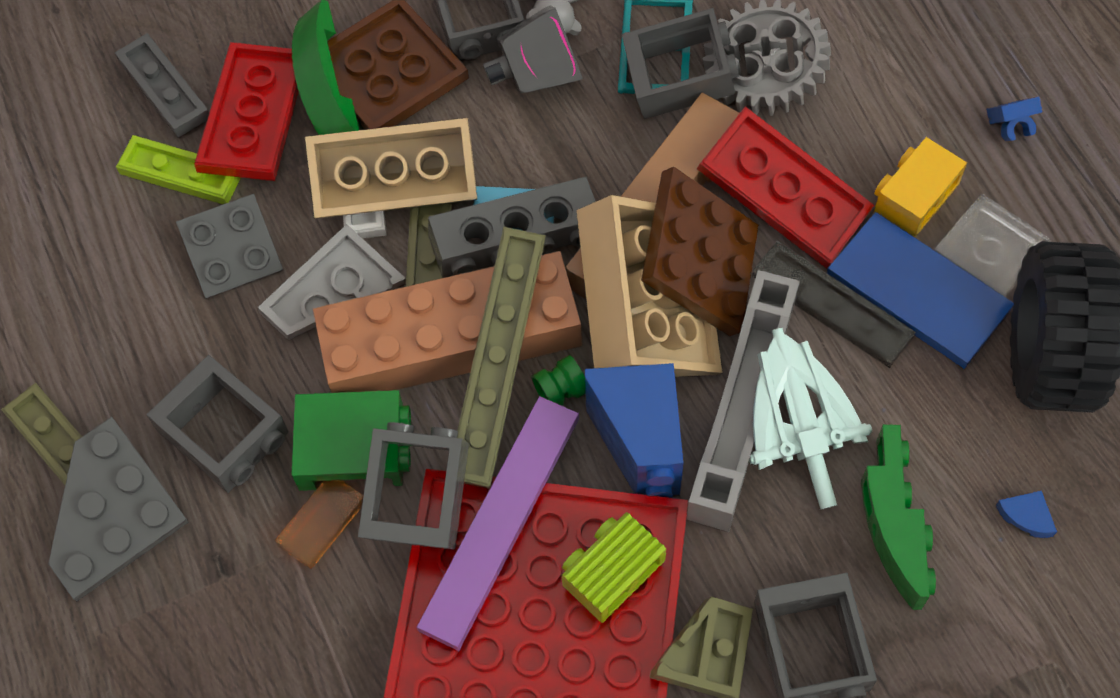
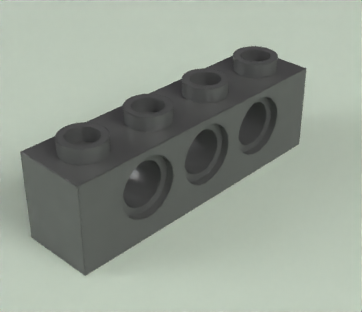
(526, 210)

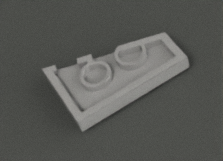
(335, 273)

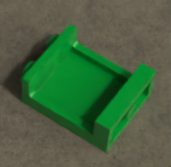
(336, 434)

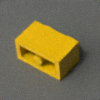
(919, 186)

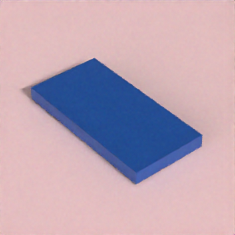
(921, 289)

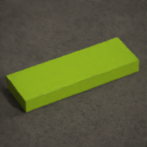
(173, 170)

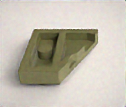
(708, 650)

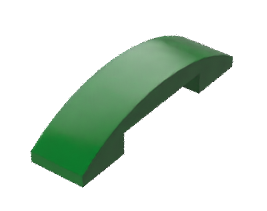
(316, 75)

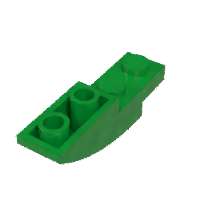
(896, 529)

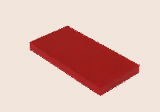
(249, 113)
(785, 187)

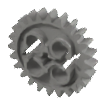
(768, 56)

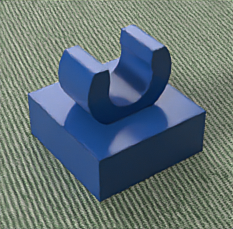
(1015, 113)

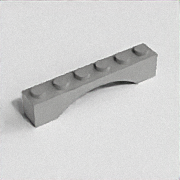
(732, 438)

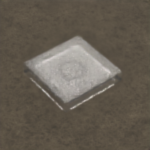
(990, 244)

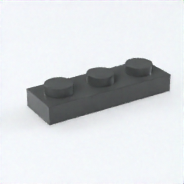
(162, 85)

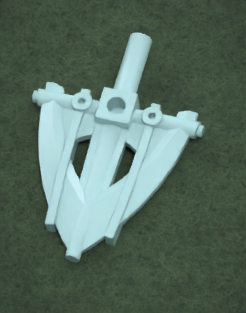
(790, 369)

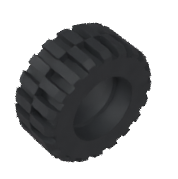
(1066, 327)

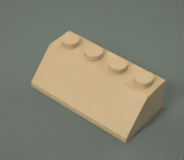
(391, 168)

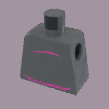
(535, 54)

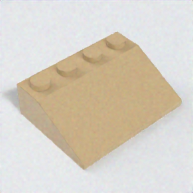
(626, 316)

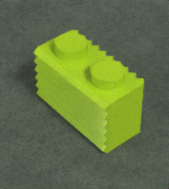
(612, 565)

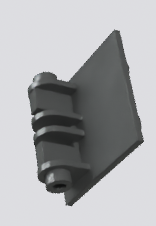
(229, 245)

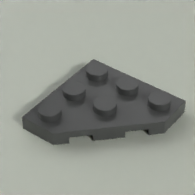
(108, 511)

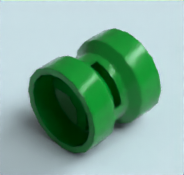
(564, 381)

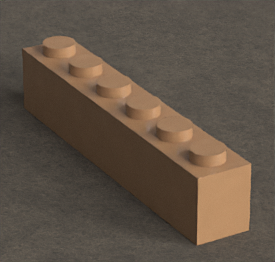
(682, 149)

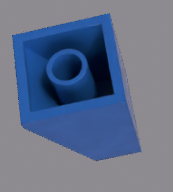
(639, 424)

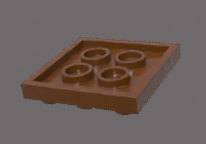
(392, 65)
(700, 252)

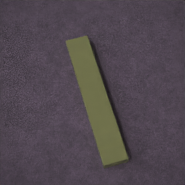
(498, 351)

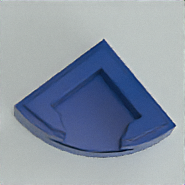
(1028, 514)

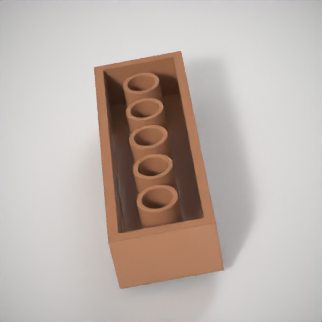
(434, 329)

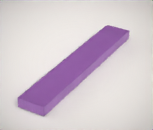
(498, 524)

